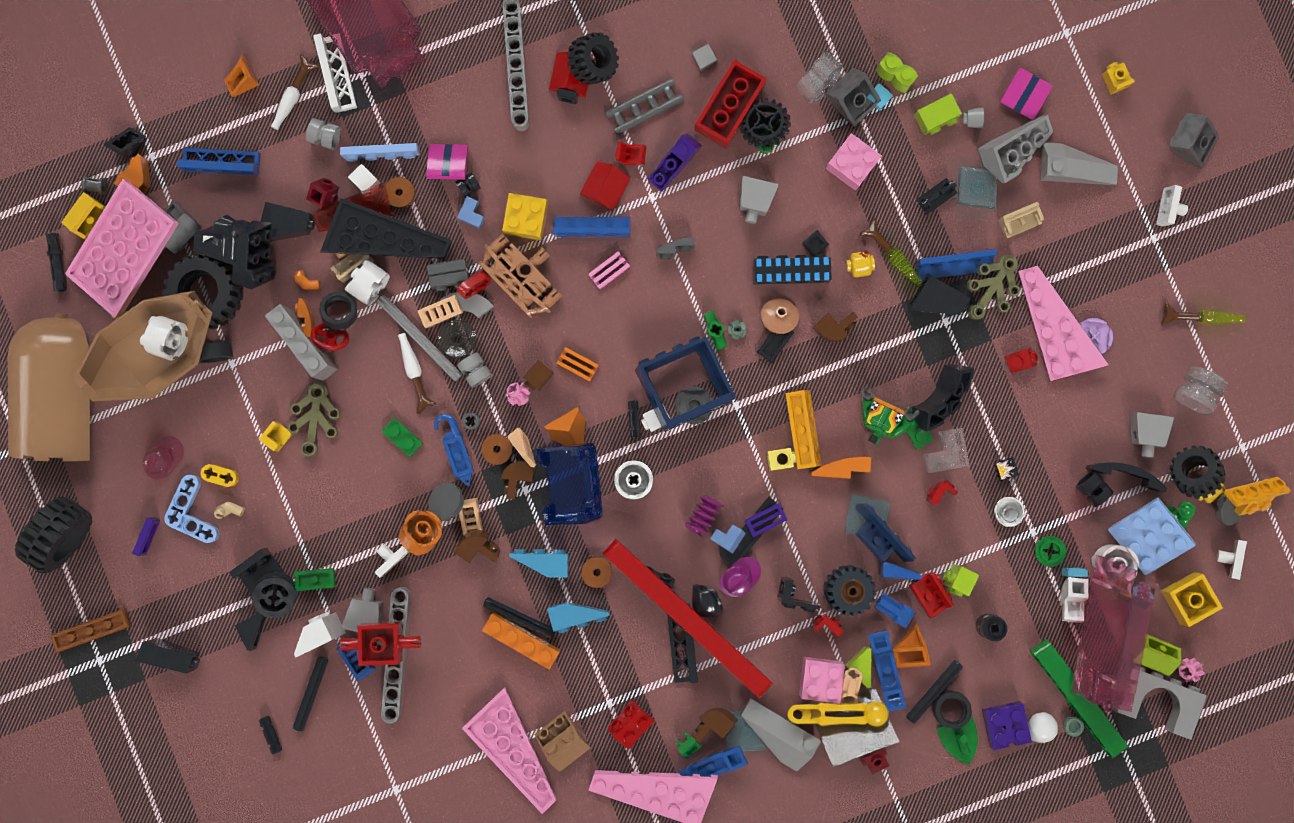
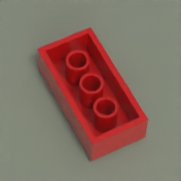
(730, 104)

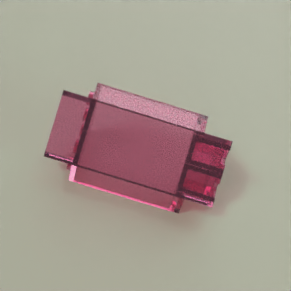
(372, 35)
(1113, 636)

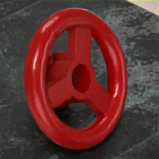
(329, 339)

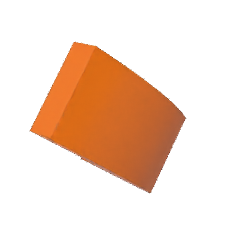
(305, 313)

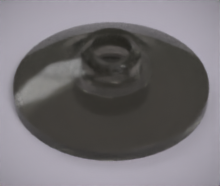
(447, 337)

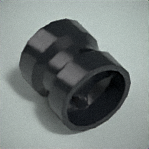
(471, 181)

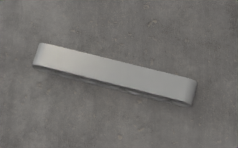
(516, 55)
(389, 682)

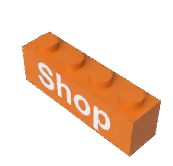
(521, 640)

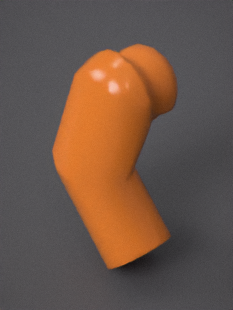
(304, 283)

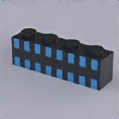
(791, 270)

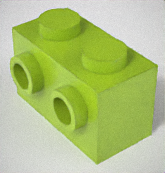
(938, 114)
(959, 580)
(1161, 656)

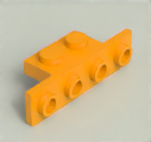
(1256, 495)

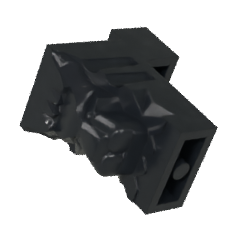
(243, 246)

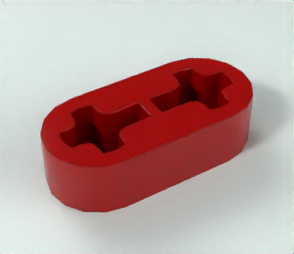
(474, 284)

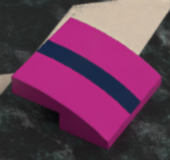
(1026, 93)
(447, 161)

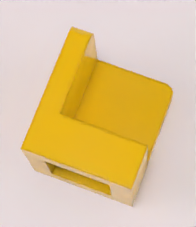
(275, 436)

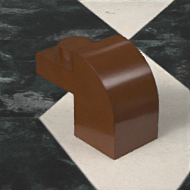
(830, 330)
(517, 472)
(475, 542)
(717, 719)

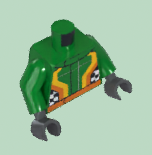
(884, 417)

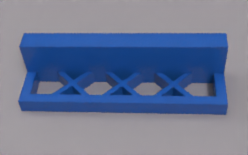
(219, 166)
(591, 227)
(954, 264)

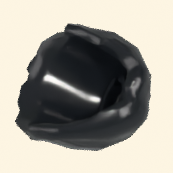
(706, 601)

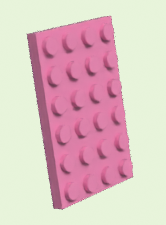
(121, 248)

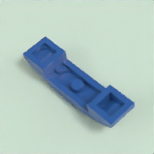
(887, 671)
(717, 763)

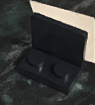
(255, 567)
(787, 590)

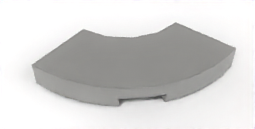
(476, 304)

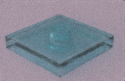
(976, 188)
(856, 520)
(744, 736)

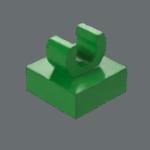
(689, 747)

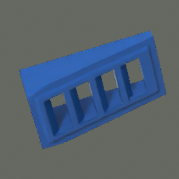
(890, 570)
(351, 664)

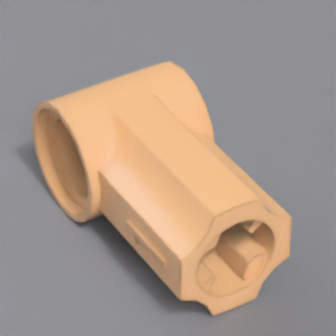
(851, 686)

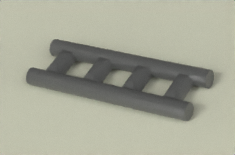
(639, 117)

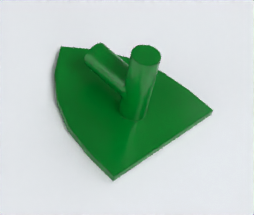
(960, 742)

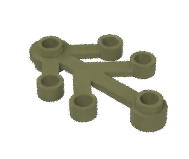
(995, 285)
(314, 417)

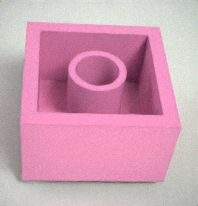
(853, 162)
(821, 680)

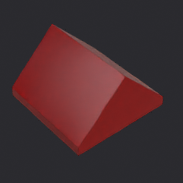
(564, 79)
(605, 185)

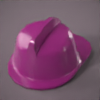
(740, 577)

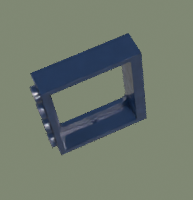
(710, 362)

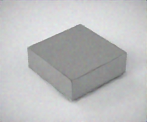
(704, 57)

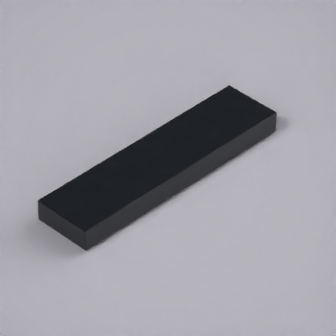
(748, 541)

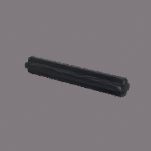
(518, 617)
(934, 691)
(310, 693)

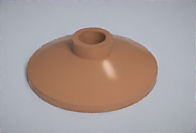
(779, 323)

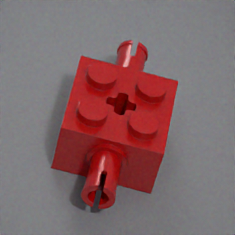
(372, 653)

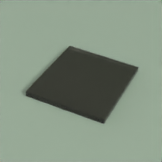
(854, 741)

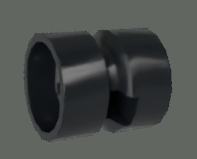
(1089, 484)
(991, 627)

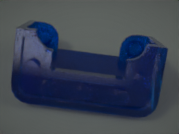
(571, 483)

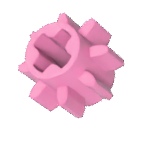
(518, 394)
(1190, 670)

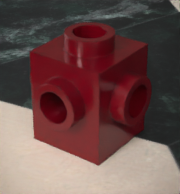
(322, 193)
(875, 761)

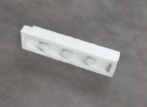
(330, 80)

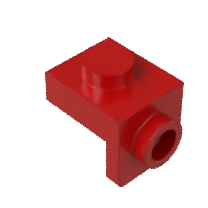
(630, 154)
(1021, 360)
(935, 493)
(834, 625)

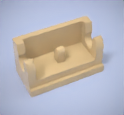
(1021, 220)
(346, 266)

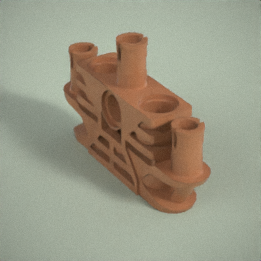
(511, 285)

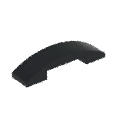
(1149, 481)

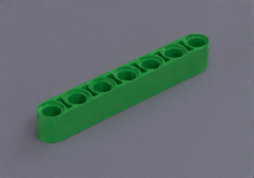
(1088, 712)

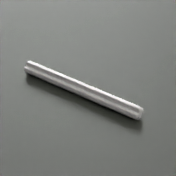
(416, 334)

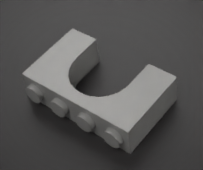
(289, 328)
(1186, 702)

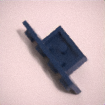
(879, 537)

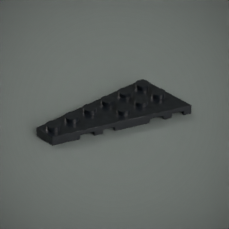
(372, 233)

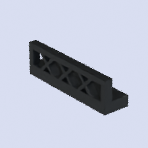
(690, 654)

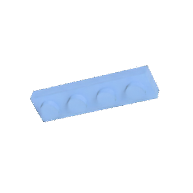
(376, 151)

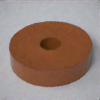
(407, 196)
(488, 449)
(596, 563)

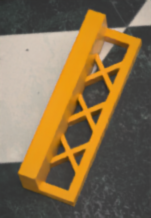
(803, 429)

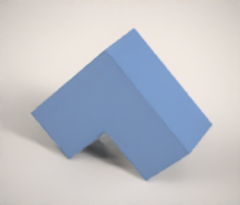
(468, 215)
(730, 540)

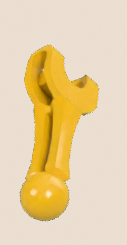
(874, 713)

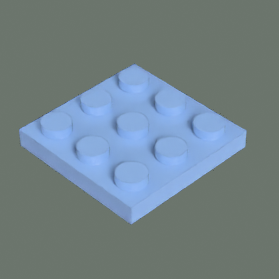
(1152, 535)

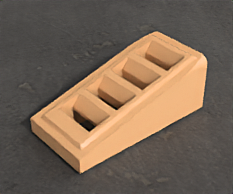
(429, 316)
(522, 445)
(477, 518)

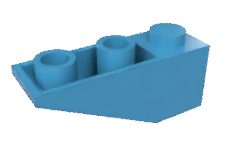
(548, 564)
(571, 614)

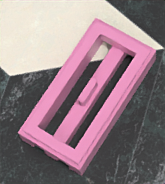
(606, 263)

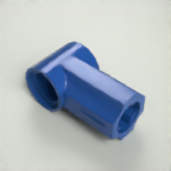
(898, 612)

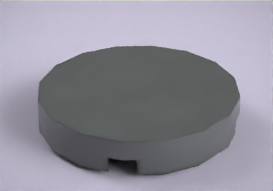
(690, 399)
(446, 501)
(1226, 513)

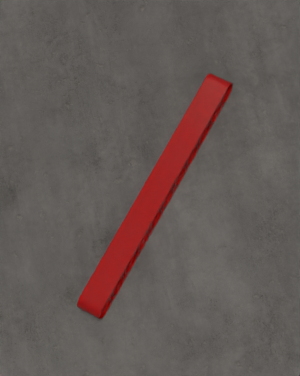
(687, 618)

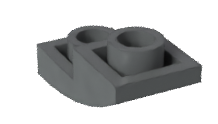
(668, 250)

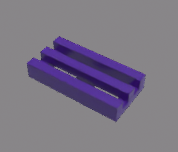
(780, 512)
(146, 536)

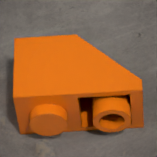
(136, 173)

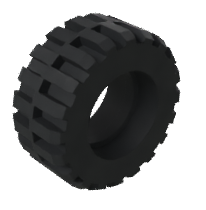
(191, 269)
(53, 535)

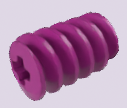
(703, 515)

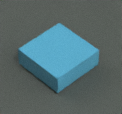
(884, 95)
(1075, 572)

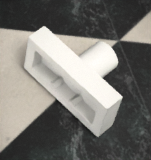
(1170, 206)
(390, 558)
(1235, 558)

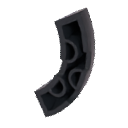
(945, 397)

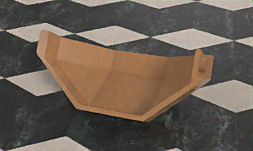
(119, 365)

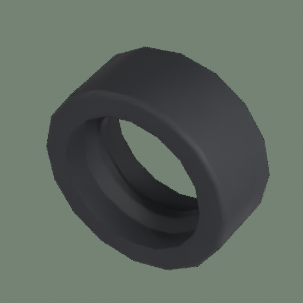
(338, 297)
(216, 352)
(967, 710)

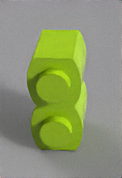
(896, 72)

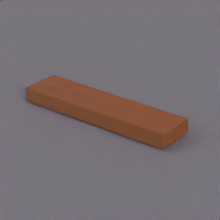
(90, 630)

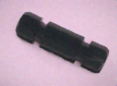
(634, 421)
(270, 735)

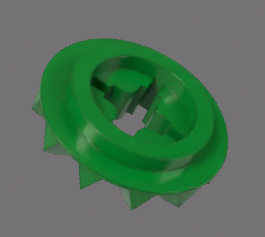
(1056, 545)

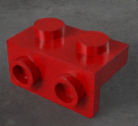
(931, 594)
(630, 725)

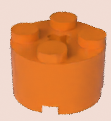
(418, 522)

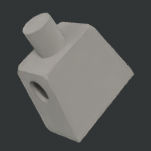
(756, 197)
(1150, 431)
(363, 611)

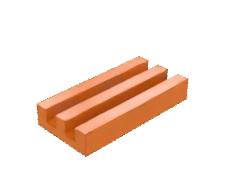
(563, 357)

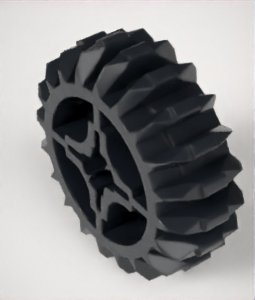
(776, 113)

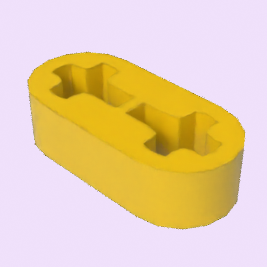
(218, 479)

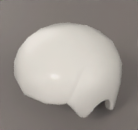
(1009, 511)
(1042, 727)

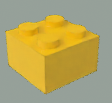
(525, 216)
(1191, 599)

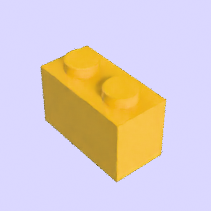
(83, 215)

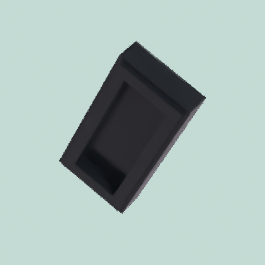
(773, 345)

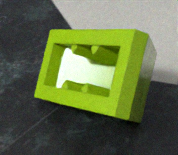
(862, 662)

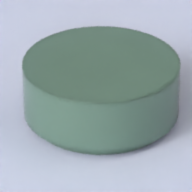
(1073, 726)

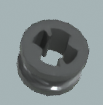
(476, 421)

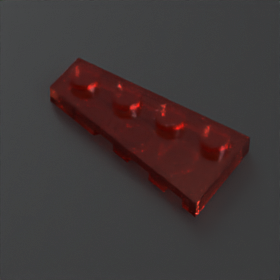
(371, 198)

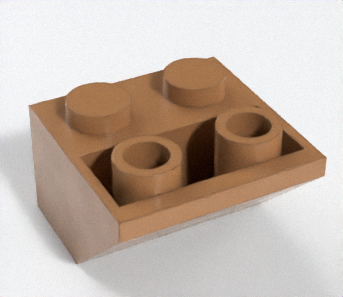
(562, 741)

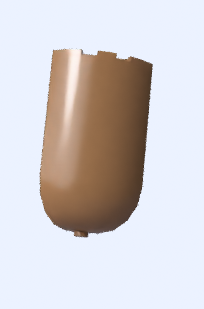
(44, 402)

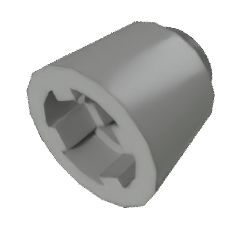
(974, 118)

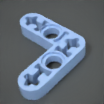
(184, 517)

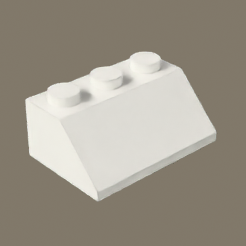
(318, 632)

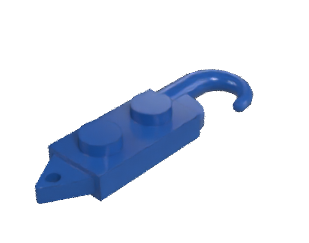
(456, 449)

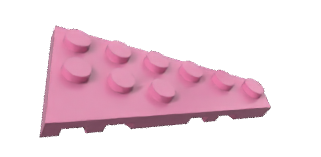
(1061, 338)
(506, 743)
(661, 793)

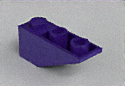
(674, 161)

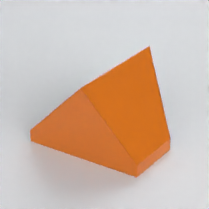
(241, 78)
(568, 428)
(912, 650)

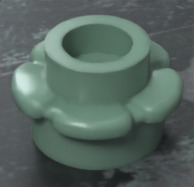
(736, 324)

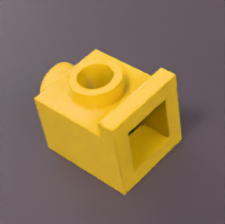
(1114, 82)

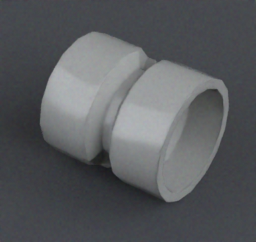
(319, 133)
(474, 370)

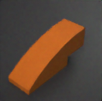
(843, 467)

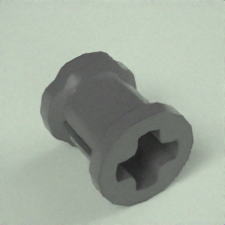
(94, 185)

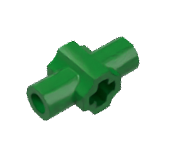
(719, 340)

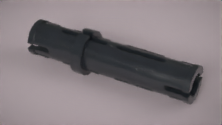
(56, 264)

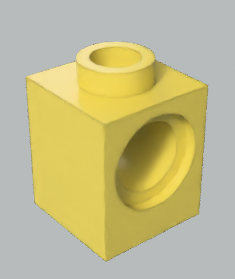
(772, 459)

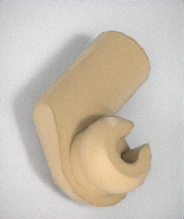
(228, 508)

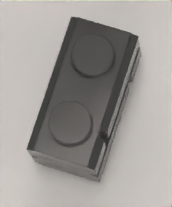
(447, 274)

